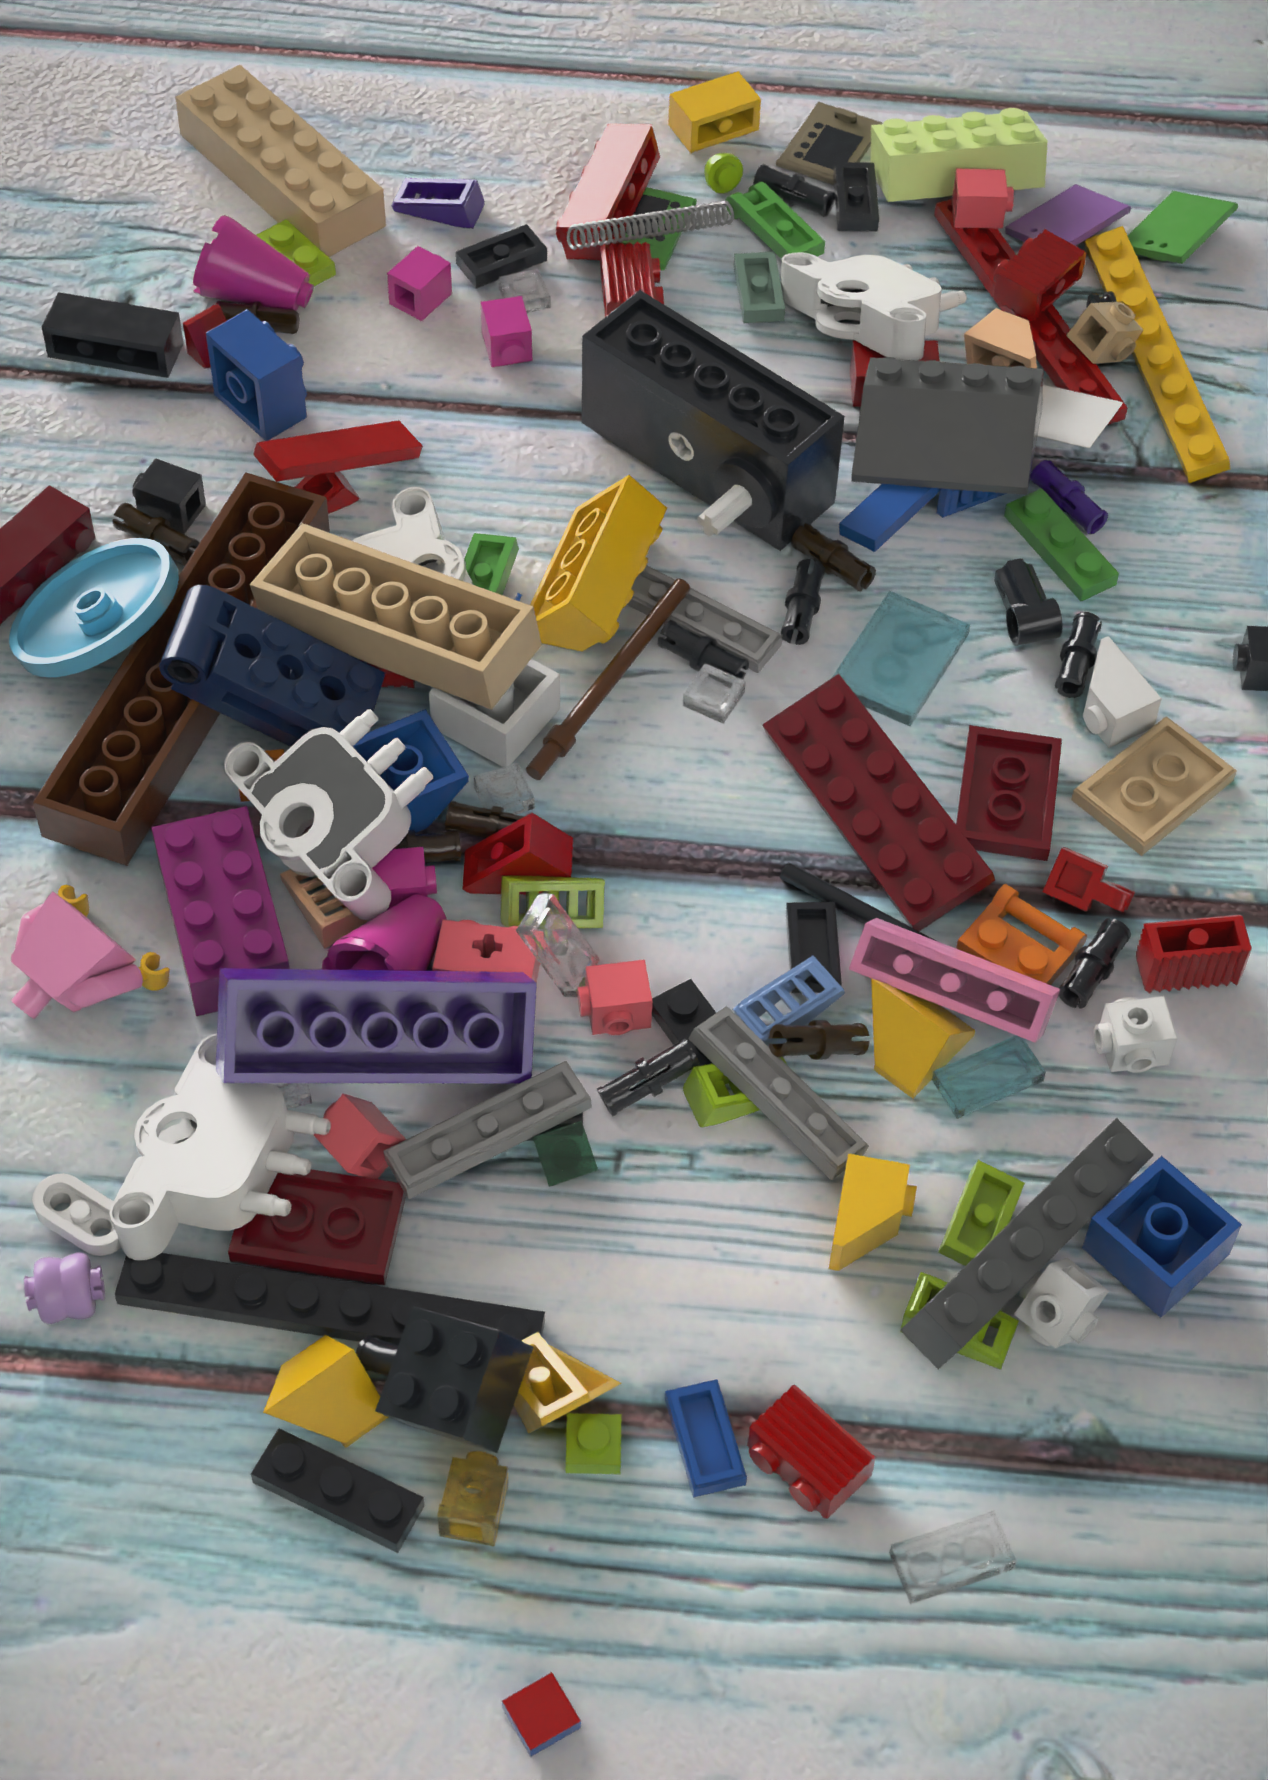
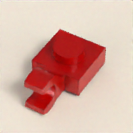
(1080, 882)

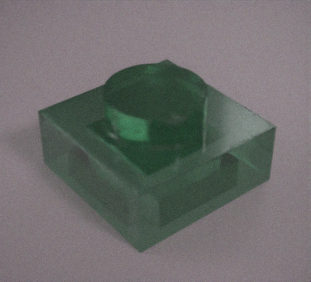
(565, 1154)

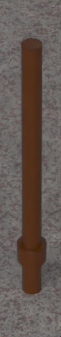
(562, 737)

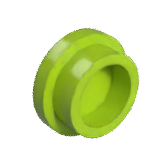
(723, 172)

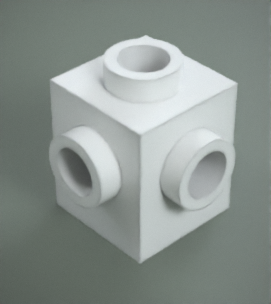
(1136, 1034)
(1060, 1304)

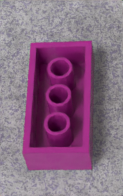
(218, 900)

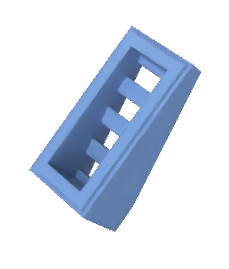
(779, 989)

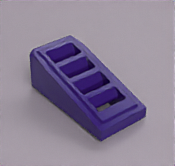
(454, 202)

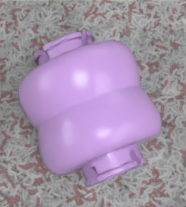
(64, 1288)

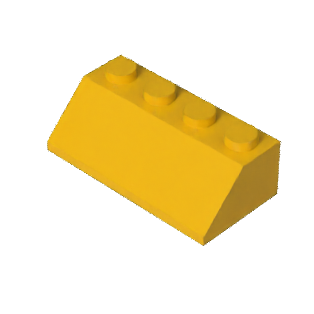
(597, 566)

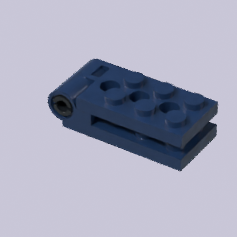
(264, 669)

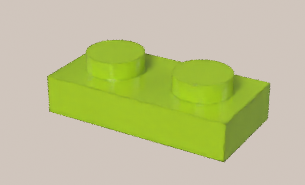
(300, 250)
(980, 1212)

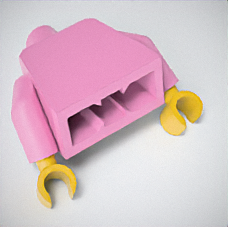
(74, 958)

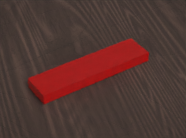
(337, 450)

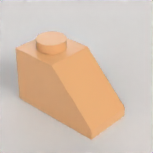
(1000, 341)

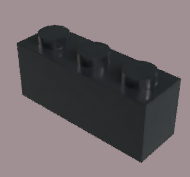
(112, 334)

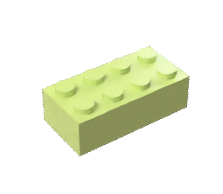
(923, 156)

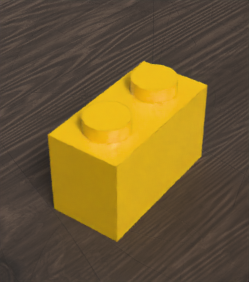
(714, 111)

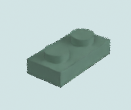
(759, 287)

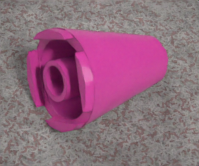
(248, 270)
(394, 940)

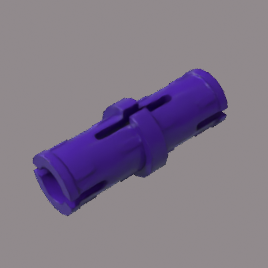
(1069, 496)

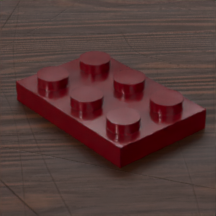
(1009, 792)
(334, 1227)

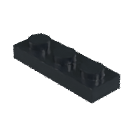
(338, 1490)

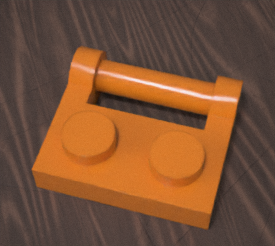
(1009, 947)

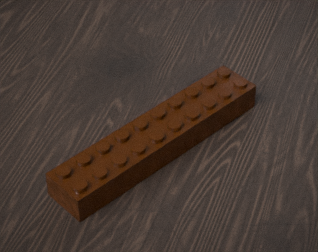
(140, 728)

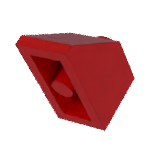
(520, 849)

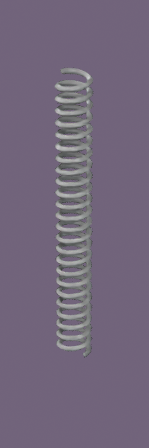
(653, 215)

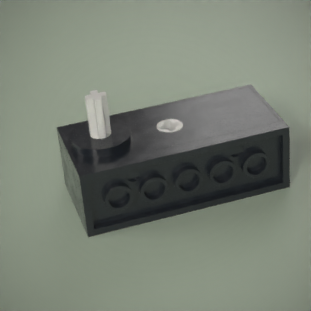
(710, 420)

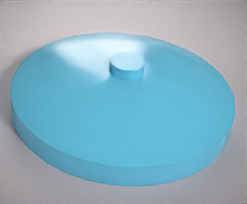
(94, 607)

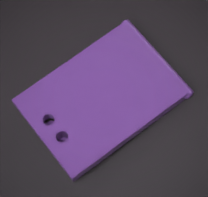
(1070, 215)

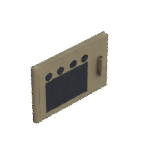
(827, 138)

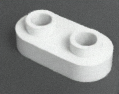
(83, 1217)

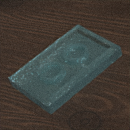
(901, 657)

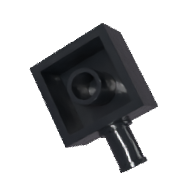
(449, 1377)

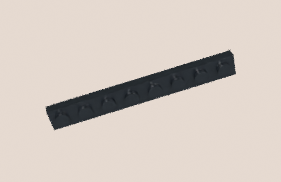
(298, 1300)

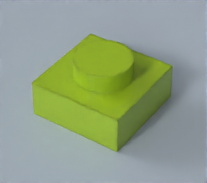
(593, 1443)

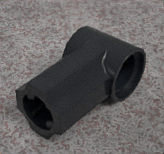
(1028, 611)

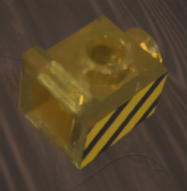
(475, 1515)

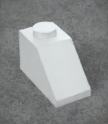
(1118, 697)

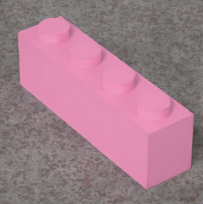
(954, 979)

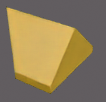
(913, 1037)
(556, 1384)
(326, 1392)

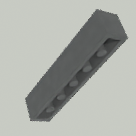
(1026, 1244)

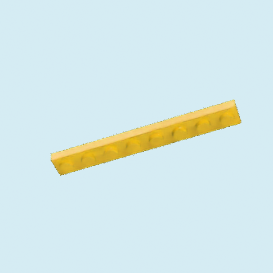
(1159, 358)

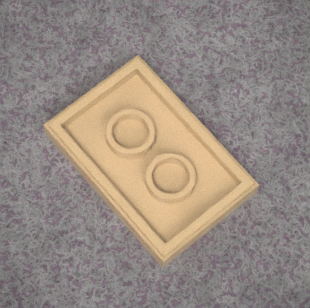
(1153, 785)

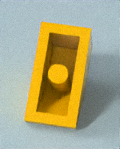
(870, 1207)

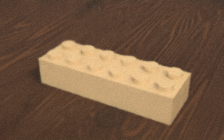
(280, 160)
(399, 615)

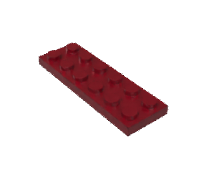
(878, 803)

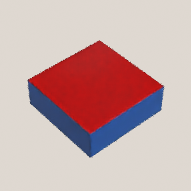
(541, 1714)

